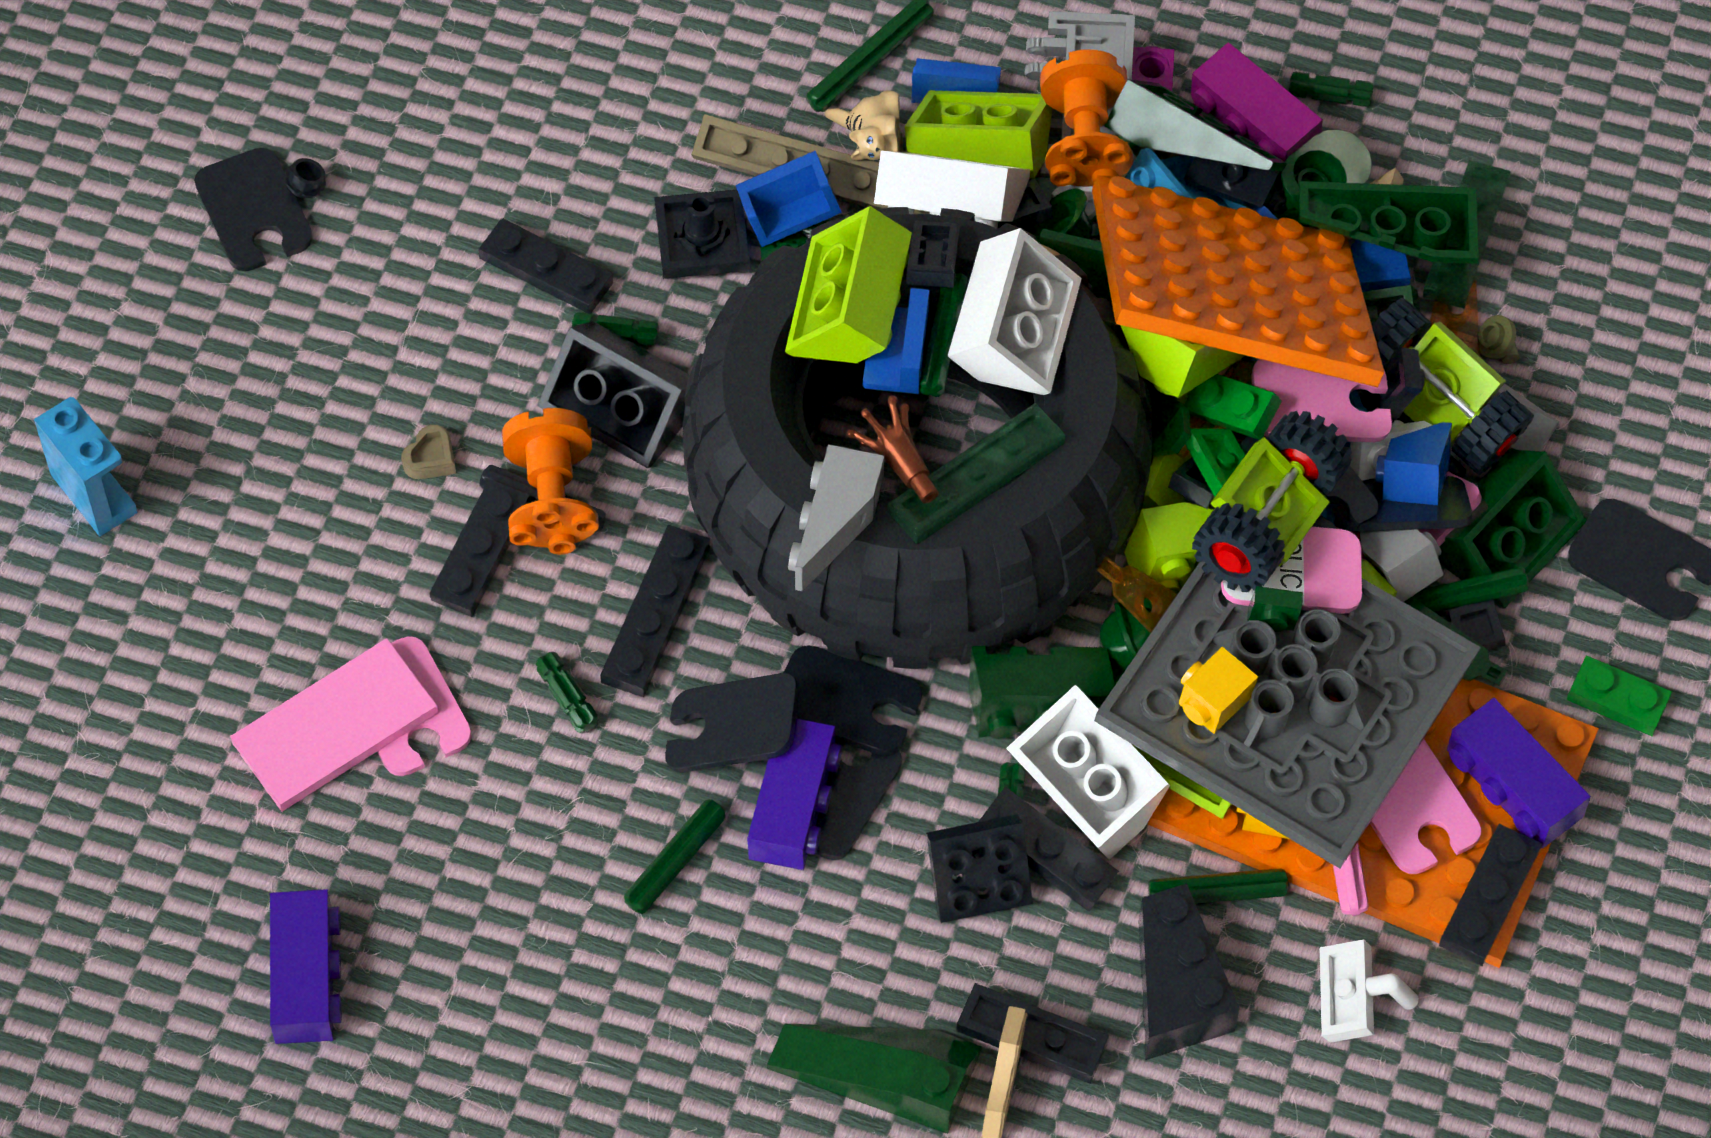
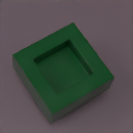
(1275, 607)

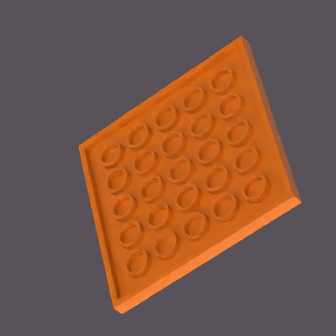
(1234, 280)

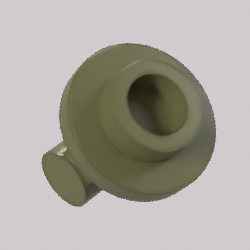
(1498, 339)

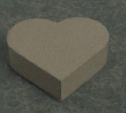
(430, 454)

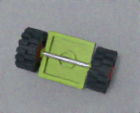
(1454, 386)
(1271, 501)

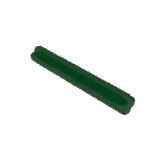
(869, 55)

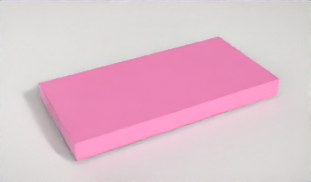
(334, 724)

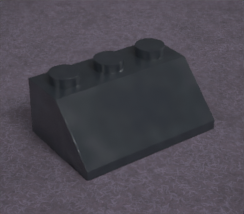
(620, 389)

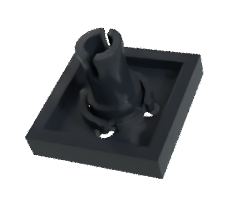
(701, 220)
(980, 855)

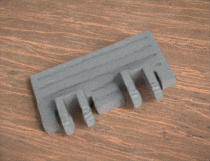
(1084, 31)

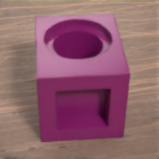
(1153, 65)

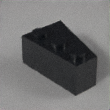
(1181, 976)

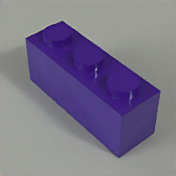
(1517, 773)
(793, 797)
(303, 966)

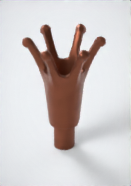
(899, 450)

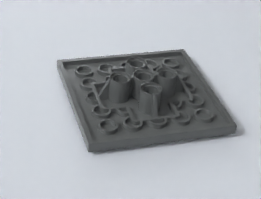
(1316, 763)

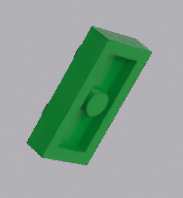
(1234, 405)
(1215, 454)
(1619, 695)

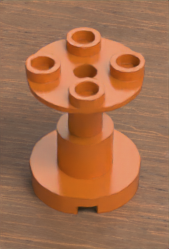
(1084, 92)
(548, 451)

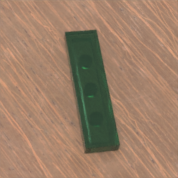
(1453, 281)
(978, 472)

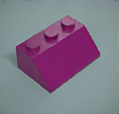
(1253, 103)

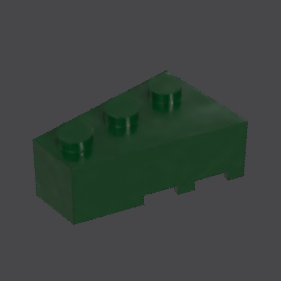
(1018, 688)

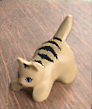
(872, 125)

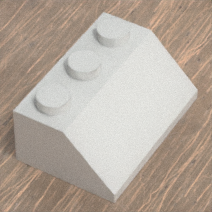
(942, 182)
(1015, 314)
(1090, 772)

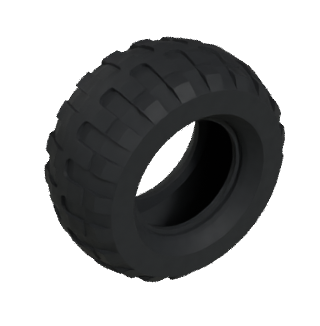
(978, 580)

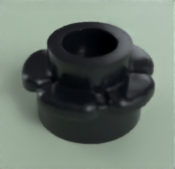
(305, 178)

